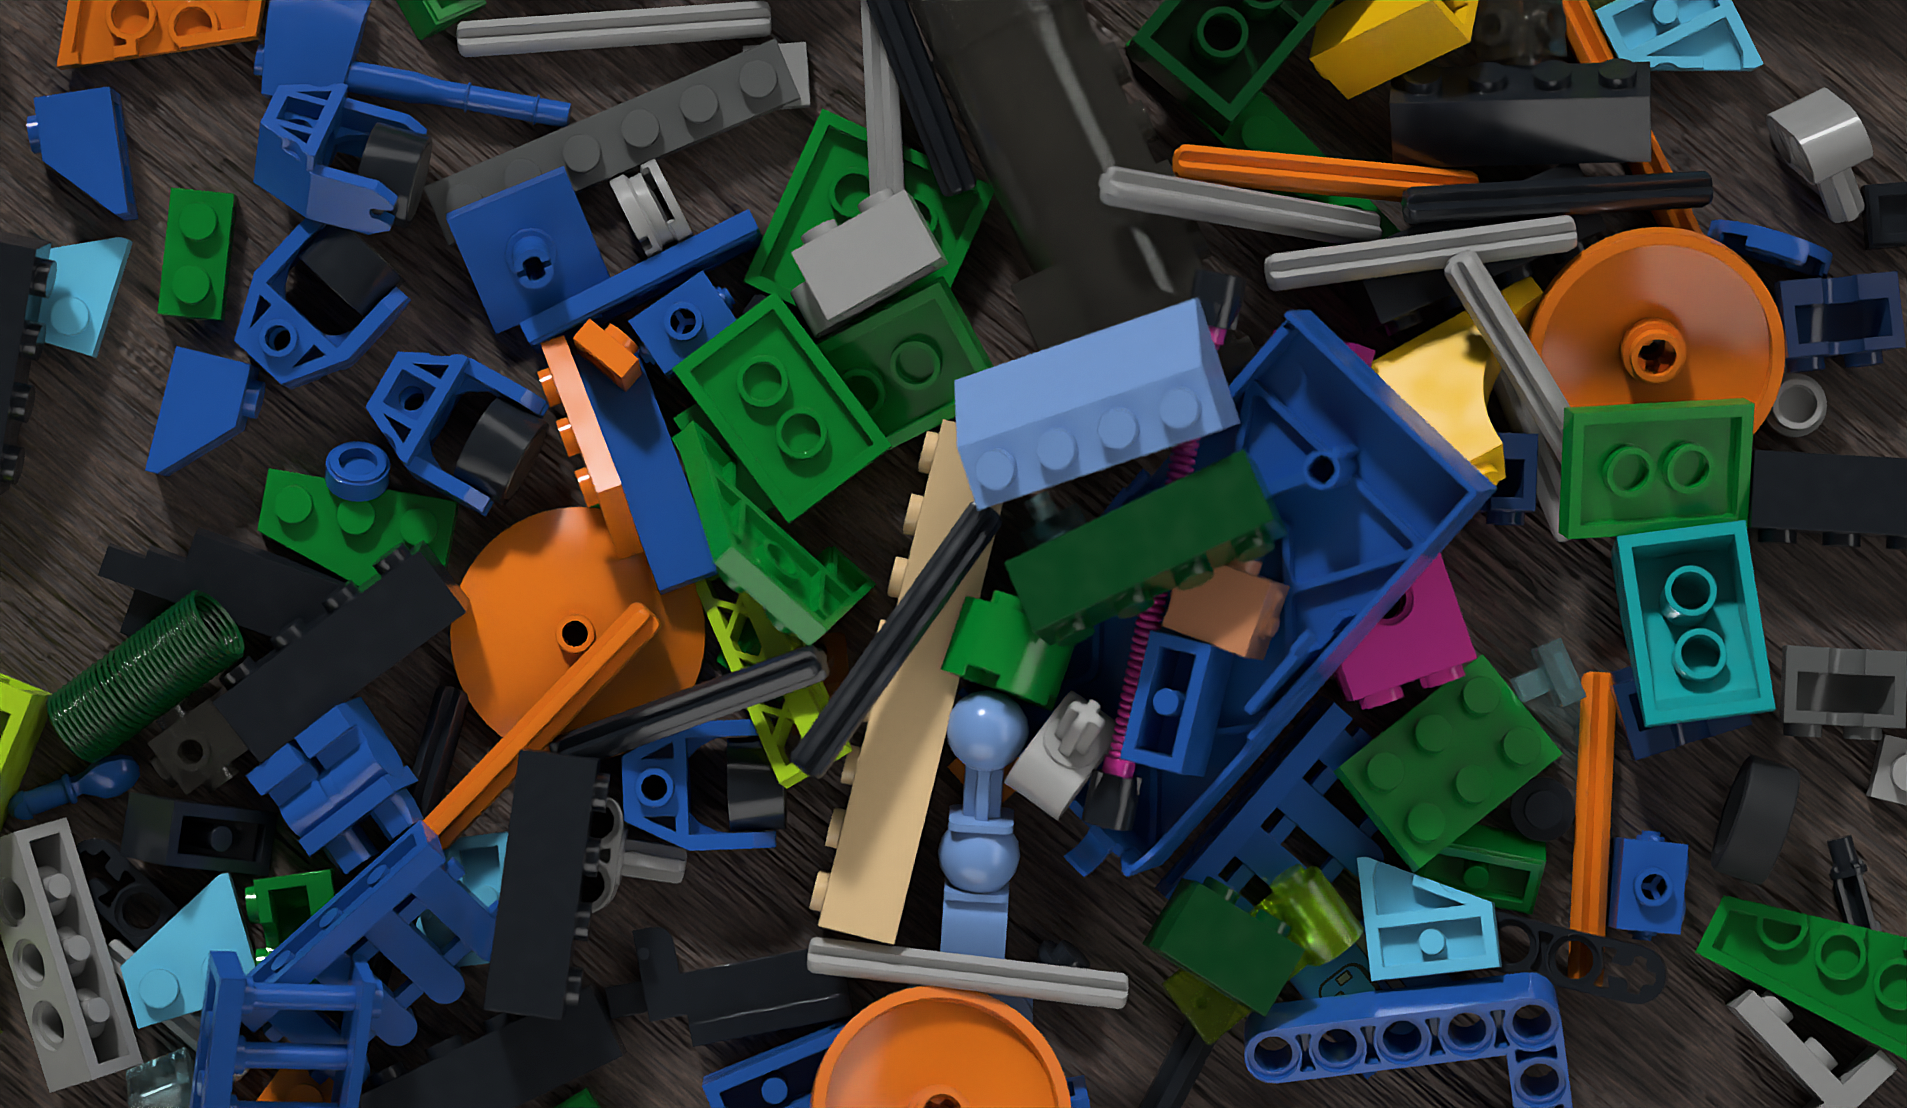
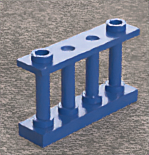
(226, 1053)

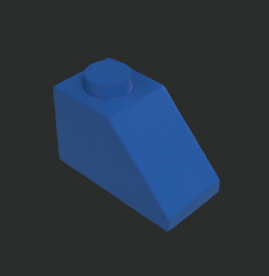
(87, 144)
(202, 408)

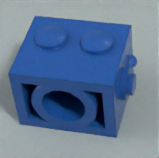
(669, 347)
(1630, 865)

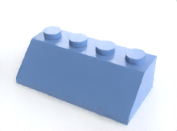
(1091, 404)

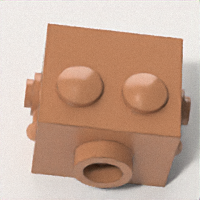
(1230, 610)

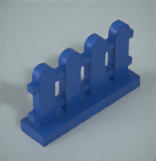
(1280, 786)
(369, 910)

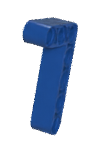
(1431, 1042)

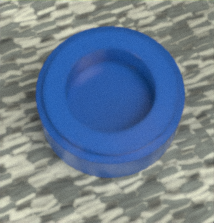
(357, 471)

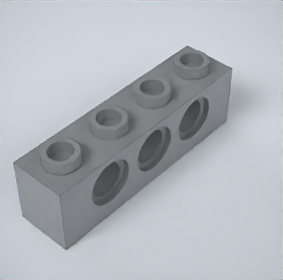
(61, 959)

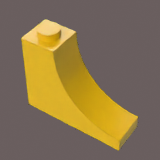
(1378, 40)
(1451, 376)

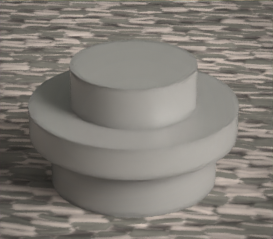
(1798, 406)

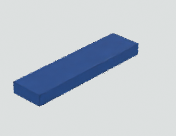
(645, 280)
(650, 478)

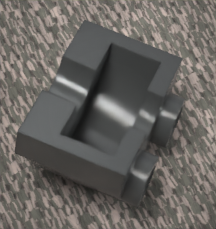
(1842, 688)

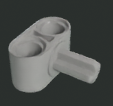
(1822, 142)
(1063, 755)
(635, 858)

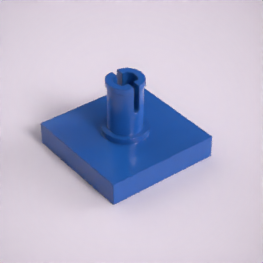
(528, 248)

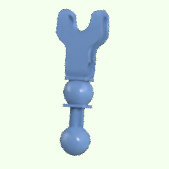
(979, 846)

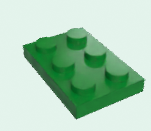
(906, 360)
(782, 407)
(1654, 466)
(1447, 763)

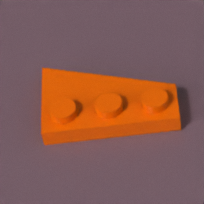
(135, 29)
(583, 435)

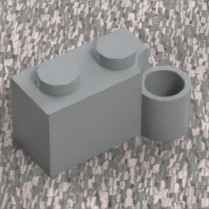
(863, 260)

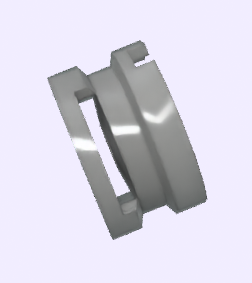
(645, 211)

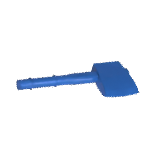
(320, 45)

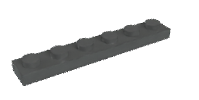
(632, 131)

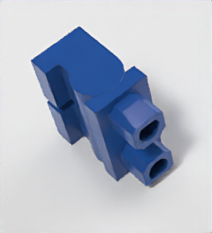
(336, 781)

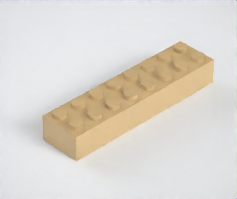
(904, 730)

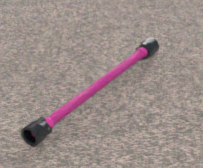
(1114, 788)

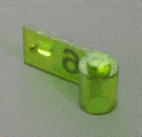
(1319, 924)

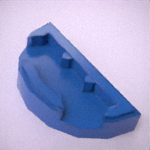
(1772, 247)

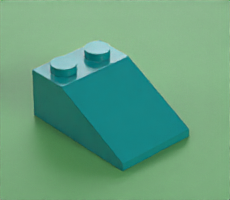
(1692, 623)

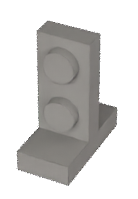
(1810, 1060)

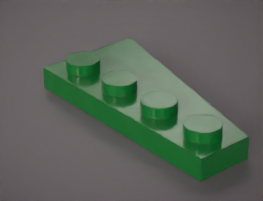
(1819, 964)

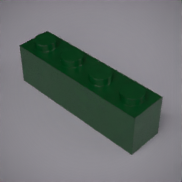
(1146, 550)

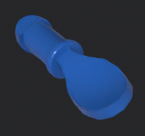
(102, 779)

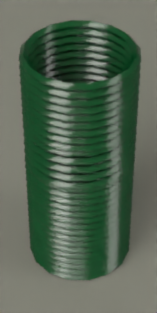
(156, 665)

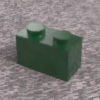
(1224, 945)

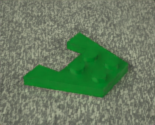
(759, 556)

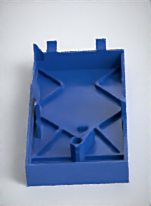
(1365, 512)

